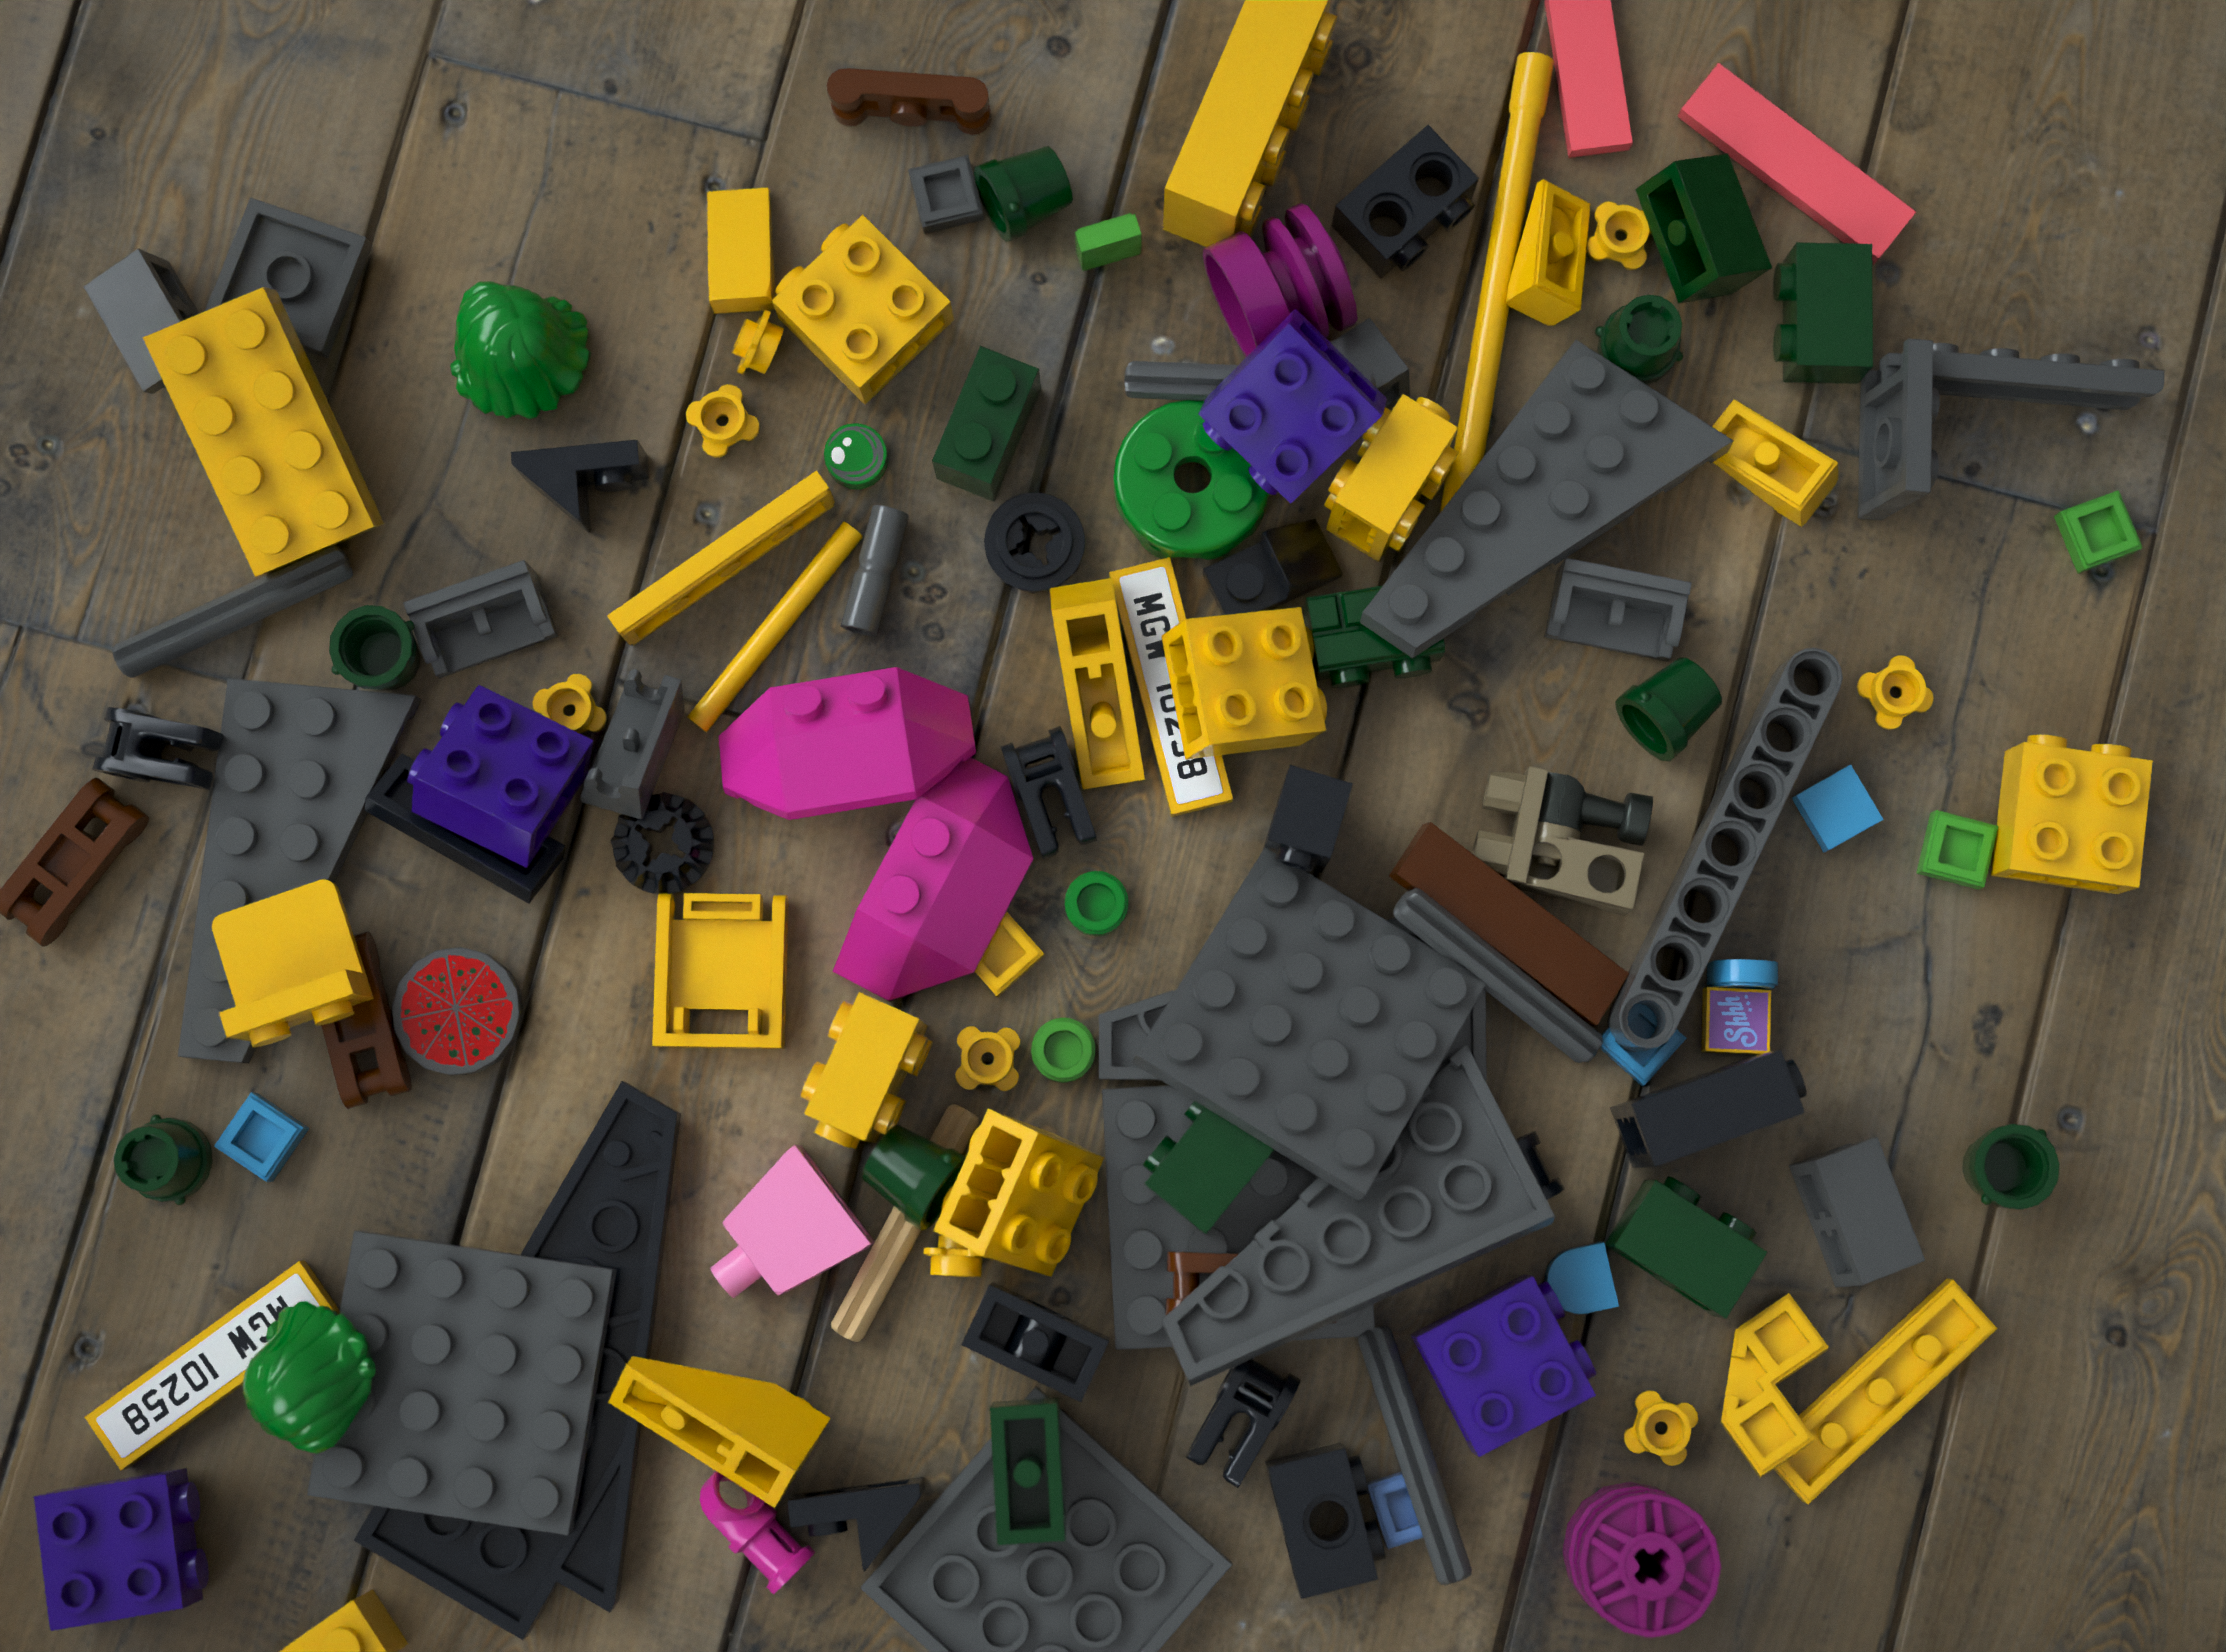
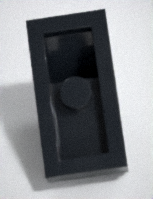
(566, 471)
(1274, 571)
(875, 1506)

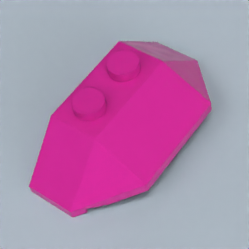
(845, 743)
(939, 887)

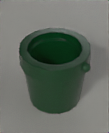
(1022, 190)
(1642, 337)
(374, 648)
(1669, 708)
(164, 1159)
(2012, 1166)
(913, 1174)

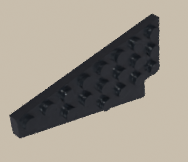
(604, 1216)

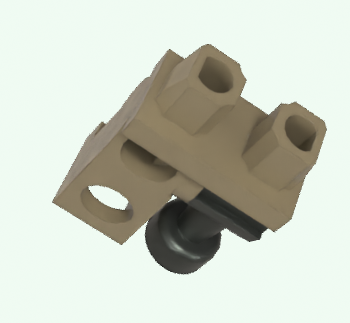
(1545, 841)

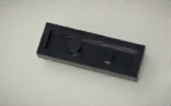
(392, 803)

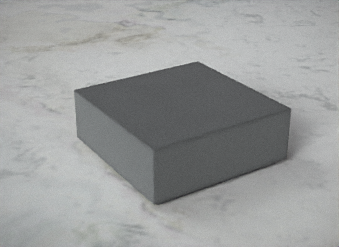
(946, 194)

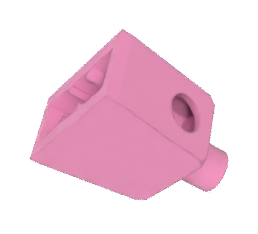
(789, 1229)

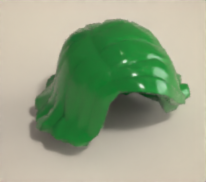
(517, 350)
(309, 1377)

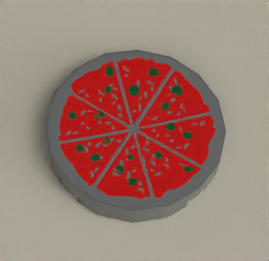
(457, 1011)

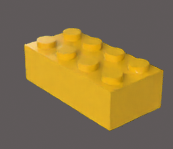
(1247, 118)
(263, 430)

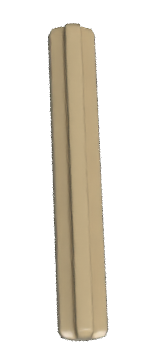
(894, 1241)

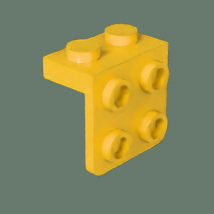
(289, 963)

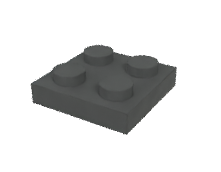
(303, 260)

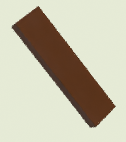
(1511, 922)

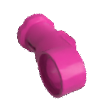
(755, 1533)

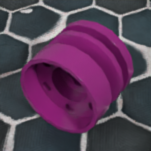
(1295, 271)
(1603, 1569)

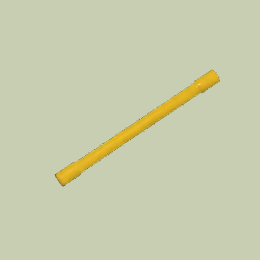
(1526, 111)

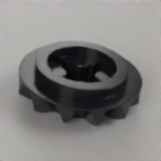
(1044, 515)
(667, 872)

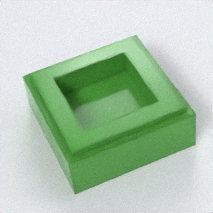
(1108, 241)
(2098, 532)
(1957, 849)

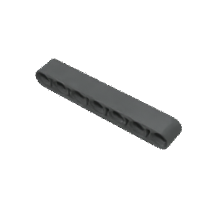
(1749, 831)

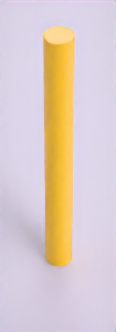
(774, 626)

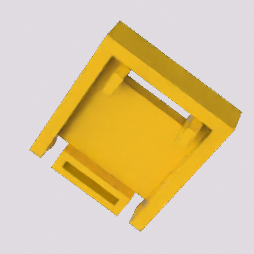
(720, 961)

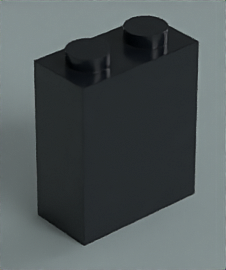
(1709, 1109)

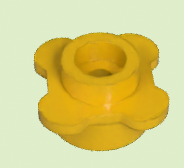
(1619, 218)
(757, 343)
(727, 403)
(1913, 689)
(574, 692)
(974, 1071)
(953, 1260)
(1672, 1443)

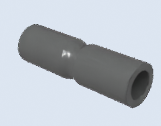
(877, 562)

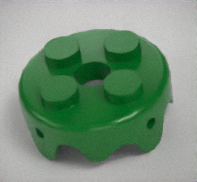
(1162, 514)

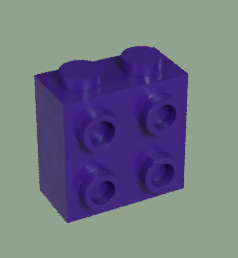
(1291, 407)
(499, 774)
(1505, 1363)
(120, 1549)

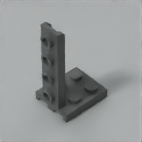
(1904, 402)

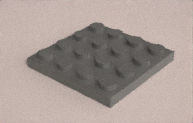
(1310, 1024)
(1147, 1227)
(475, 1382)
(1111, 1586)

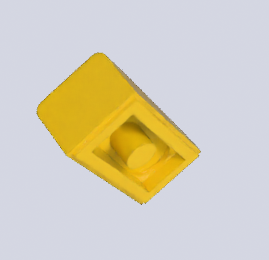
(740, 250)
(1551, 256)
(1775, 463)

